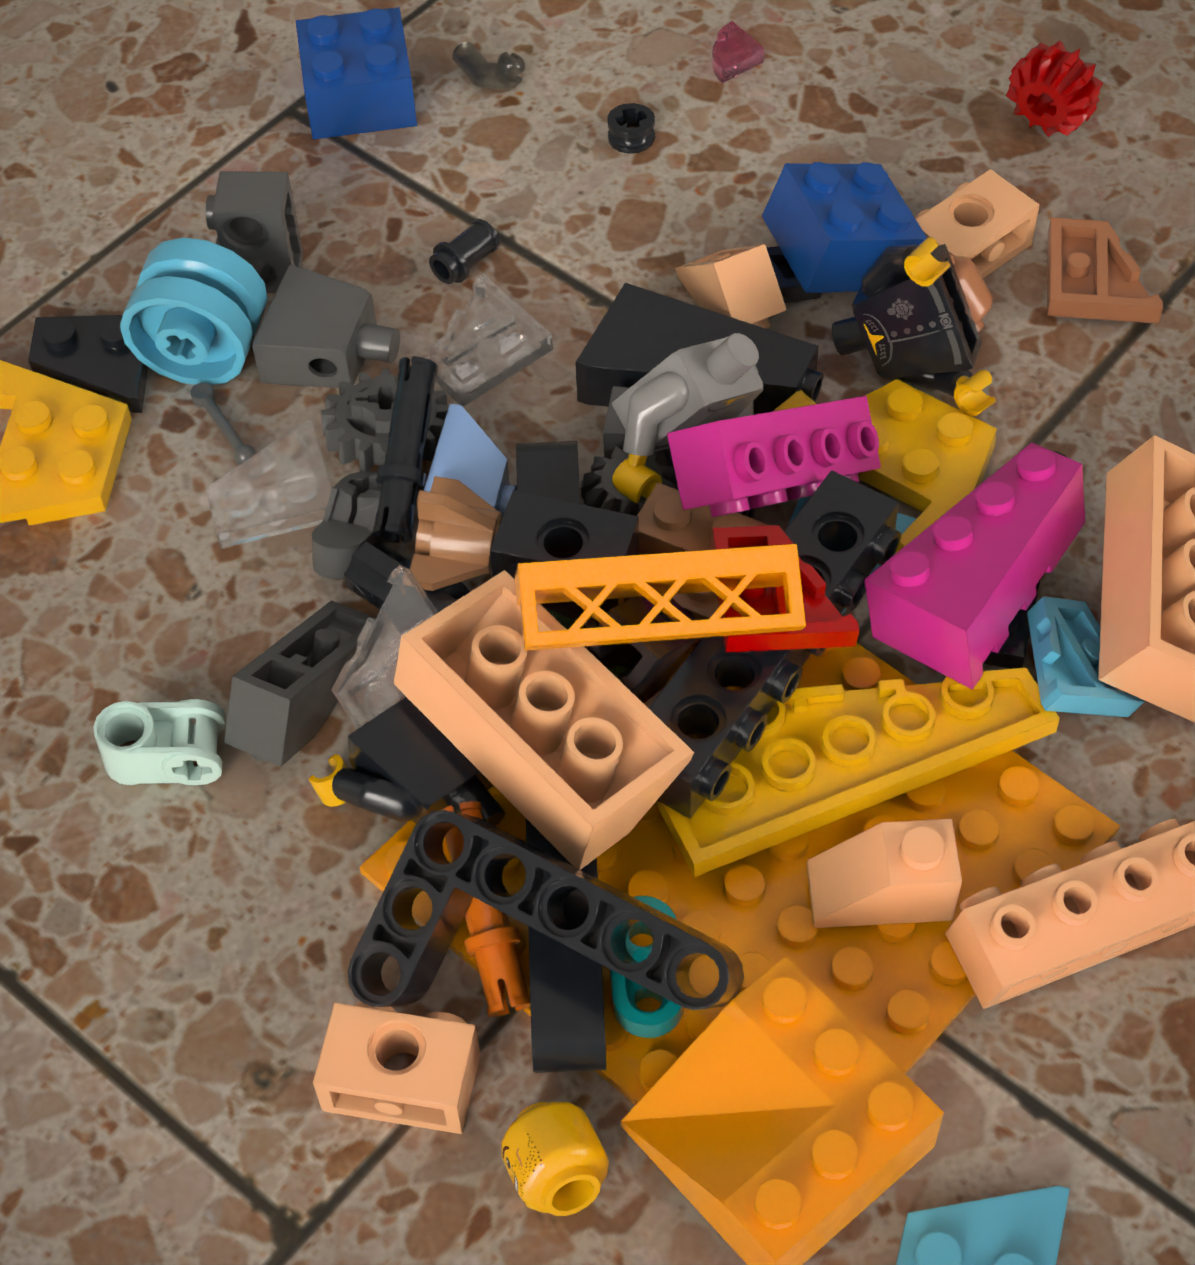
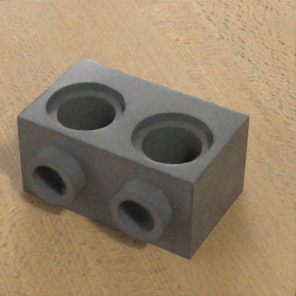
(257, 222)

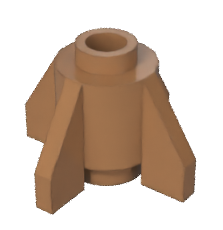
(452, 535)

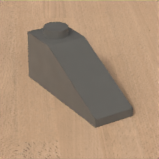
(287, 690)

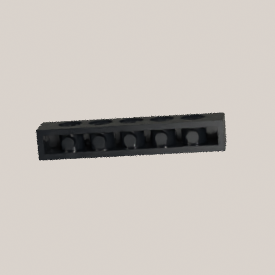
(843, 536)

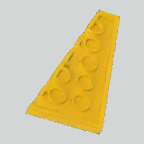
(851, 750)

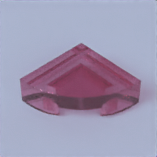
(734, 52)

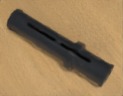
(402, 468)

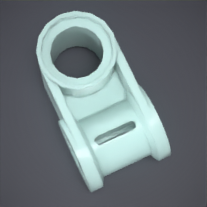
(164, 743)

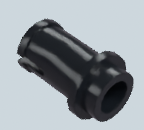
(454, 259)

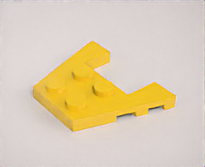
(57, 447)
(926, 452)

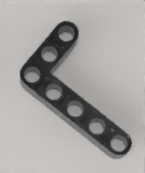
(537, 904)

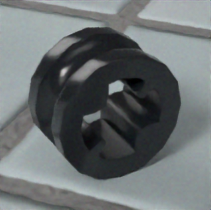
(631, 139)

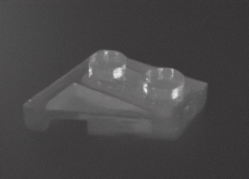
(272, 491)

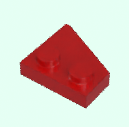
(823, 621)

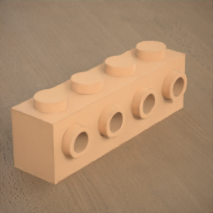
(1077, 915)

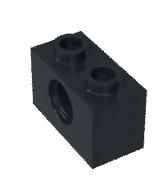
(558, 530)

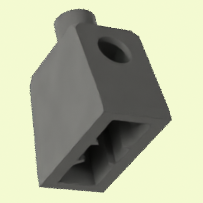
(319, 332)

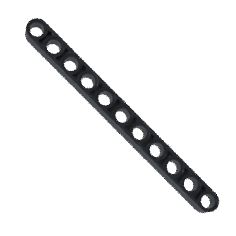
(563, 982)

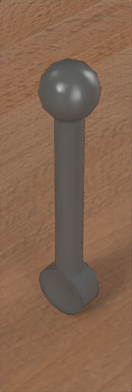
(204, 396)

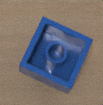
(356, 73)
(837, 222)

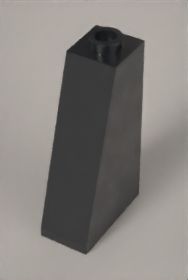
(649, 327)

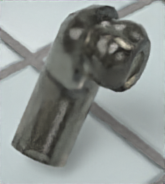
(486, 74)

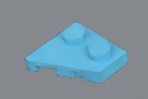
(1067, 661)
(988, 1231)

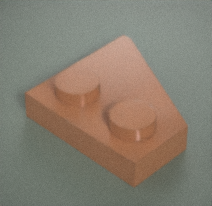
(1094, 275)

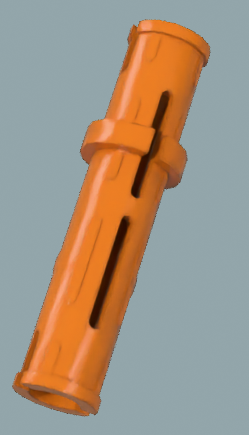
(491, 939)

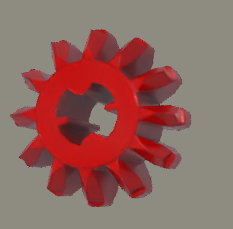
(1054, 89)

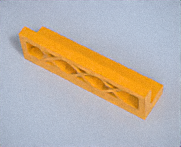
(656, 576)

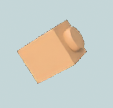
(735, 284)
(887, 876)

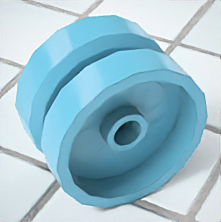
(194, 311)

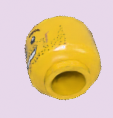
(554, 1158)

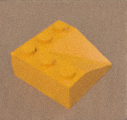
(783, 1120)

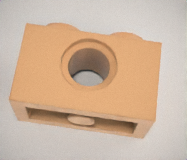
(983, 221)
(424, 1095)

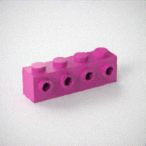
(772, 455)

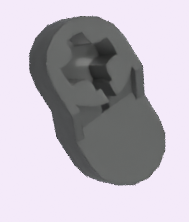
(346, 524)

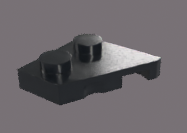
(90, 356)

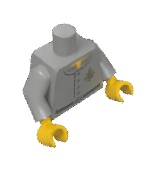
(682, 392)

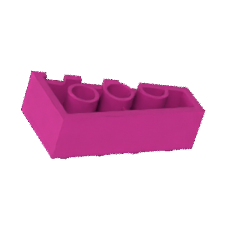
(978, 565)

